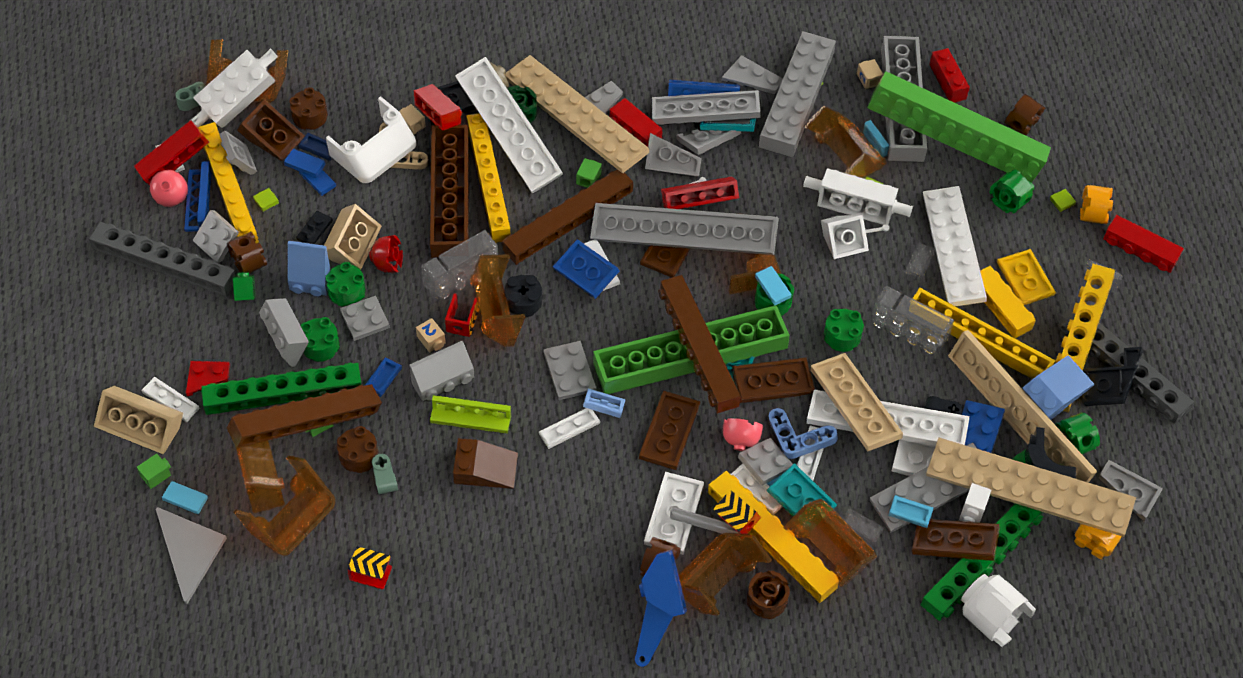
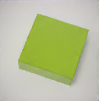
(266, 199)
(1062, 200)

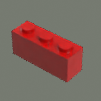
(949, 75)
(437, 107)
(634, 121)

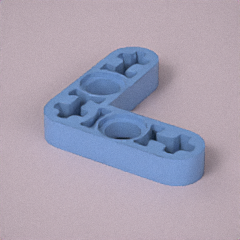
(798, 442)

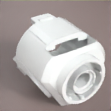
(995, 607)

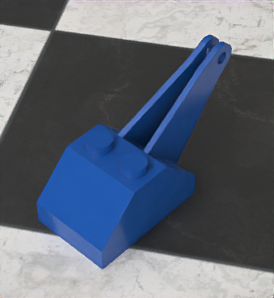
(664, 601)

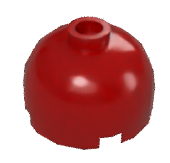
(386, 251)

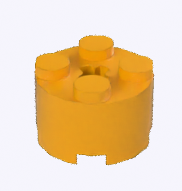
(1096, 204)
(1099, 541)

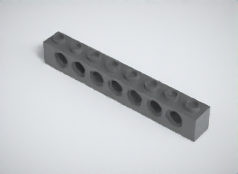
(163, 258)
(1149, 377)

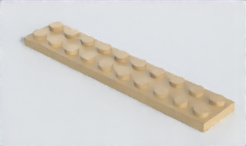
(578, 114)
(1019, 408)
(1032, 486)

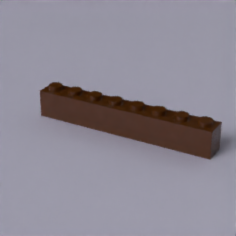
(566, 216)
(699, 344)
(303, 415)

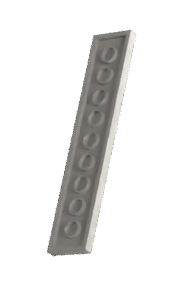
(685, 228)

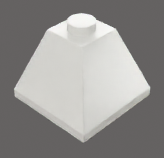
(845, 235)

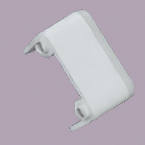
(380, 151)

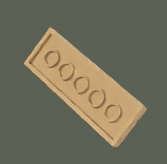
(856, 402)

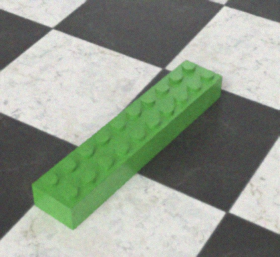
(958, 127)
(665, 357)

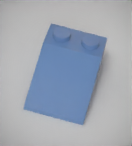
(307, 268)
(1058, 386)

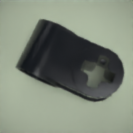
(943, 405)

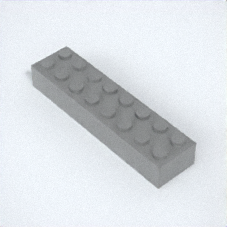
(903, 60)
(797, 94)

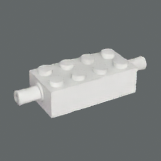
(234, 88)
(857, 196)

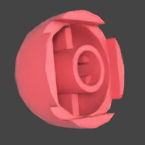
(168, 188)
(741, 433)

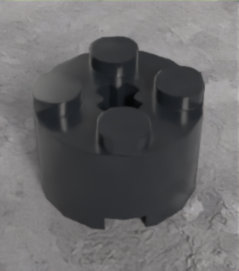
(523, 295)

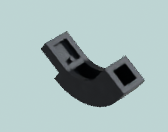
(1036, 456)

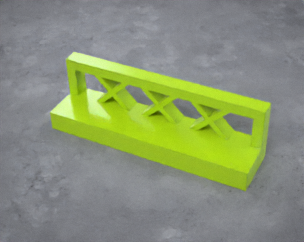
(470, 414)

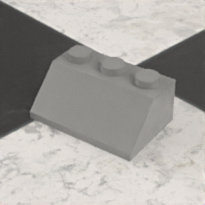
(284, 329)
(441, 371)

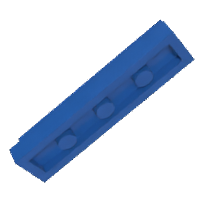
(680, 87)
(203, 198)

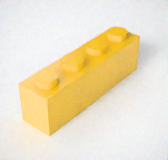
(1005, 304)

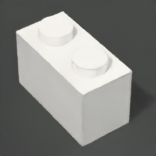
(975, 504)

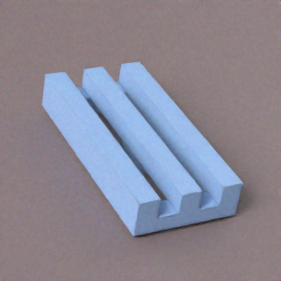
(602, 405)

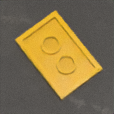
(1026, 277)

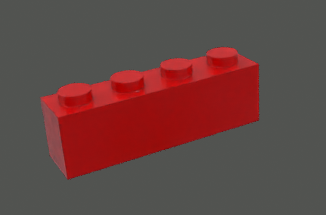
(172, 152)
(700, 193)
(1143, 243)

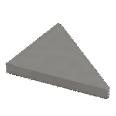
(190, 549)

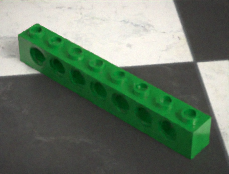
(273, 395)
(940, 607)

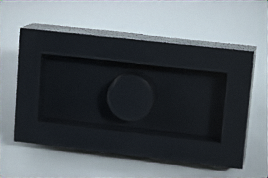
(314, 228)

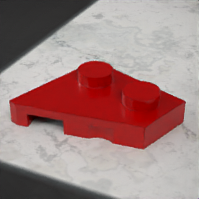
(204, 373)

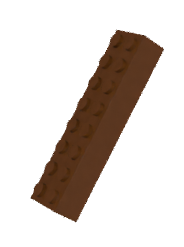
(449, 188)

